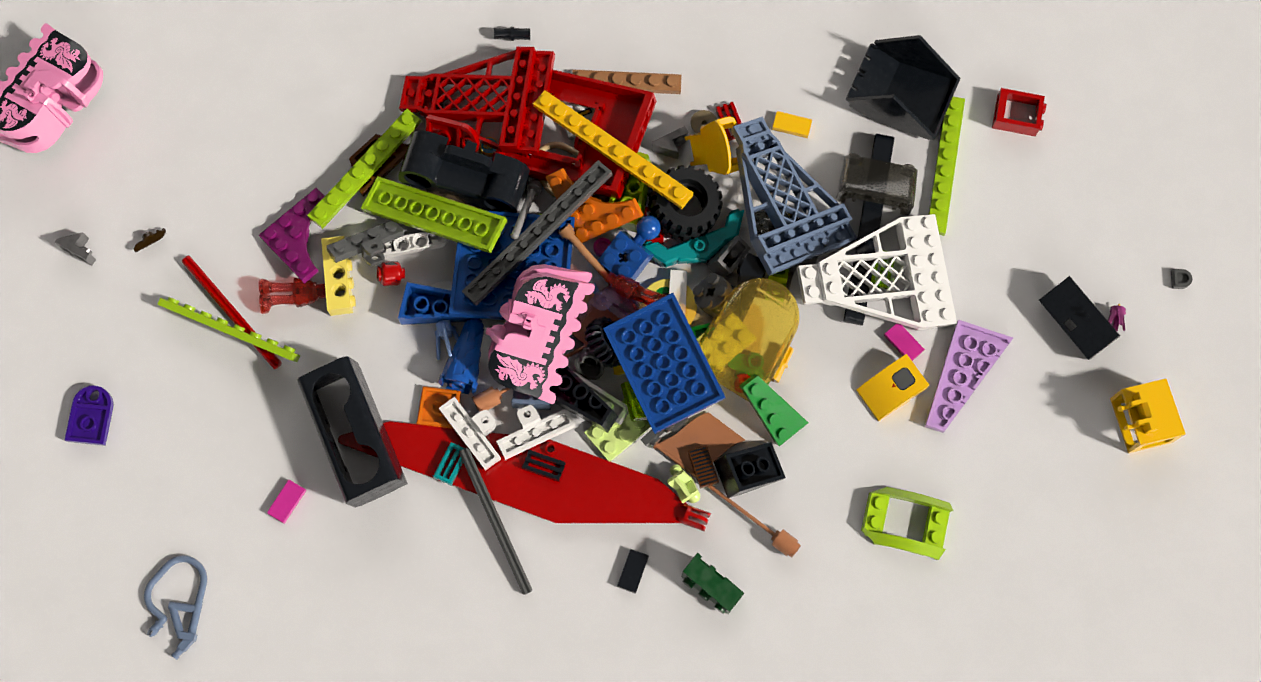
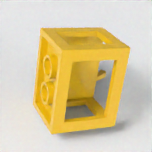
(1151, 414)

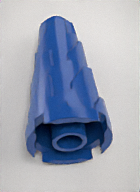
(463, 366)

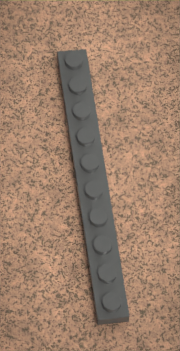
(537, 233)

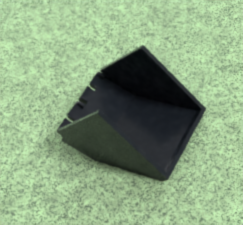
(904, 86)

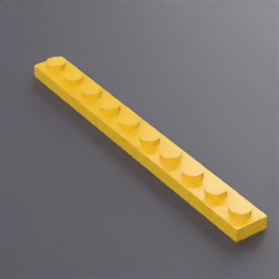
(613, 149)

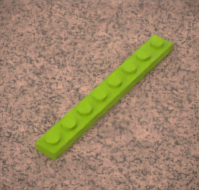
(946, 163)
(364, 168)
(235, 331)

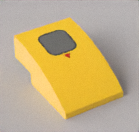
(892, 387)

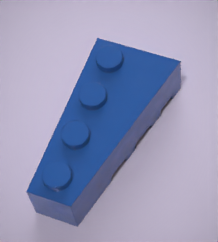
(426, 305)

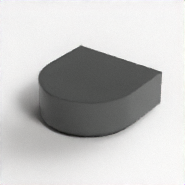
(1180, 278)

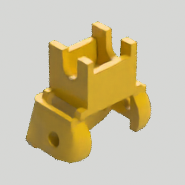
(712, 147)

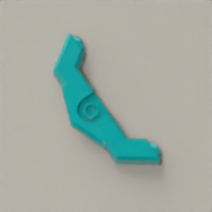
(699, 249)

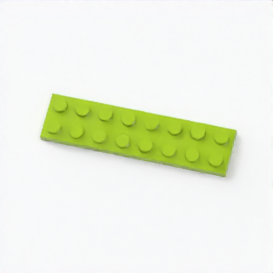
(434, 214)

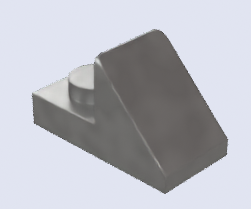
(666, 144)
(75, 245)

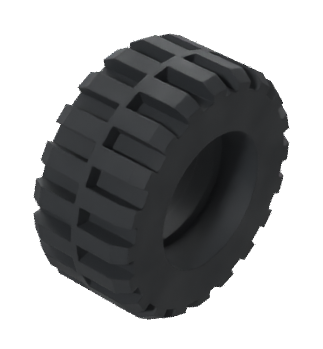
(682, 225)

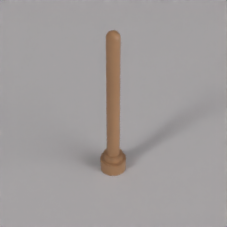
(568, 233)

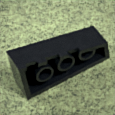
(582, 401)

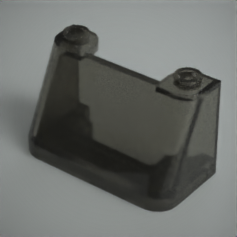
(878, 182)

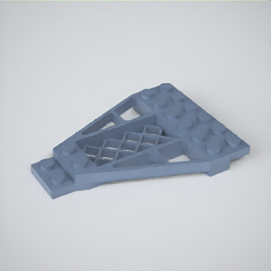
(791, 240)

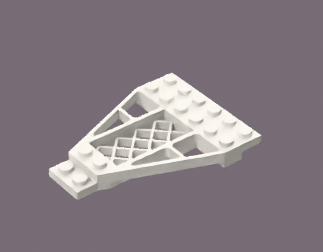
(920, 261)

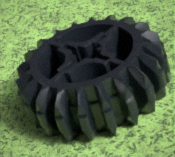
(599, 342)

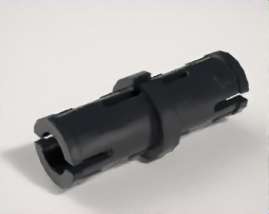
(512, 33)

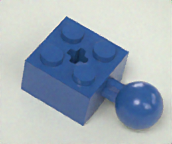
(638, 255)

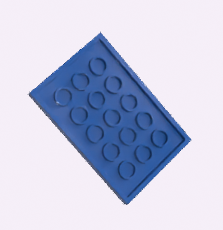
(664, 363)

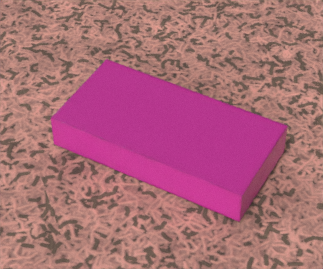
(904, 341)
(286, 501)

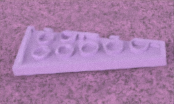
(967, 362)

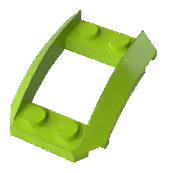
(934, 529)

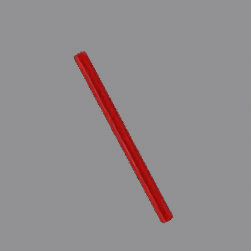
(227, 307)

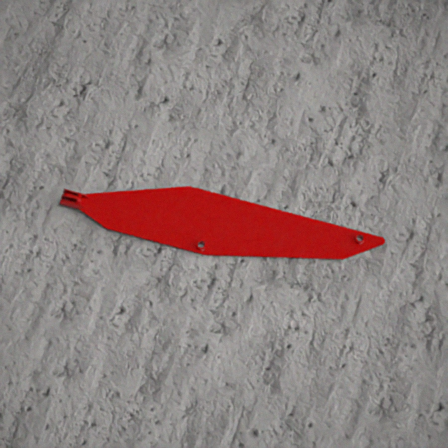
(587, 491)

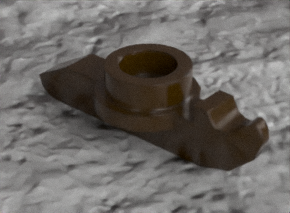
(149, 238)

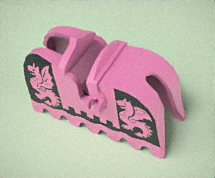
(48, 77)
(529, 352)

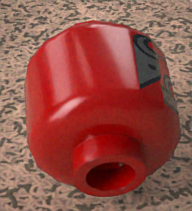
(390, 273)

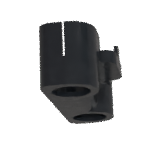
(463, 173)

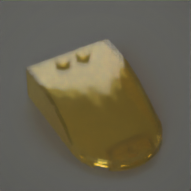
(750, 333)

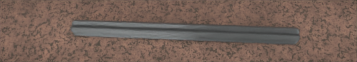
(495, 521)

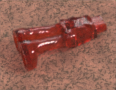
(632, 290)

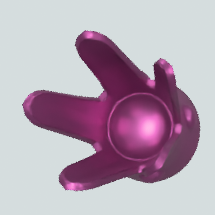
(1117, 313)

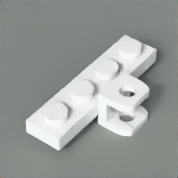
(534, 430)
(472, 431)

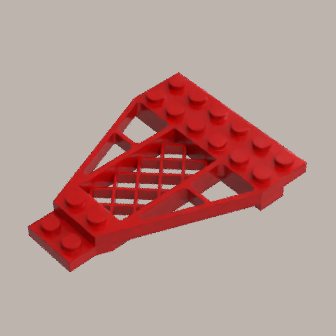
(521, 120)

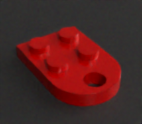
(454, 130)

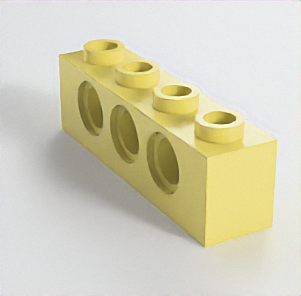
(337, 304)

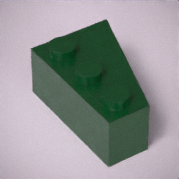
(711, 585)

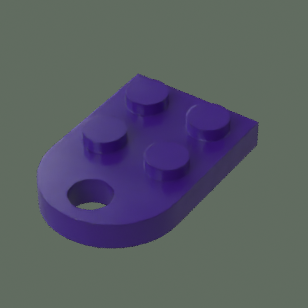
(90, 419)

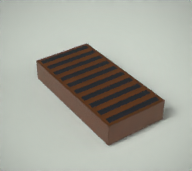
(703, 467)

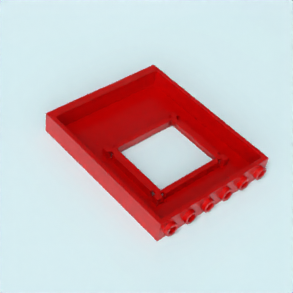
(622, 114)

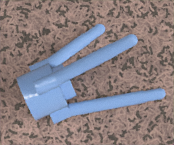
(445, 331)

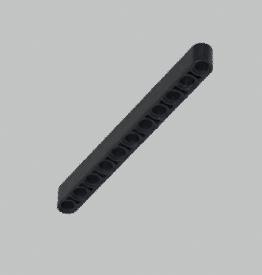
(869, 223)

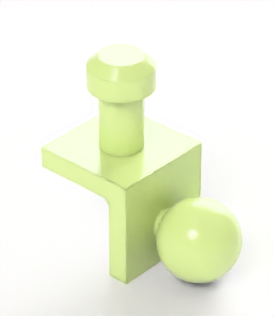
(683, 485)

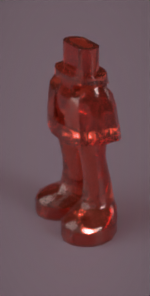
(302, 294)

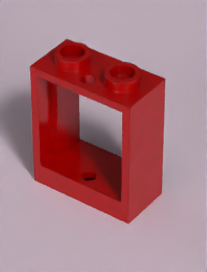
(1015, 126)

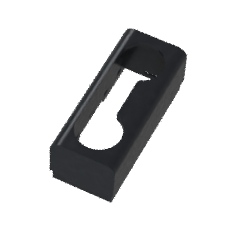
(366, 428)

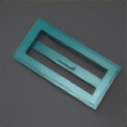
(444, 478)

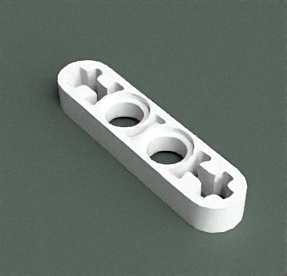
(411, 244)

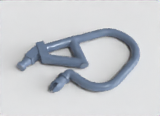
(187, 638)

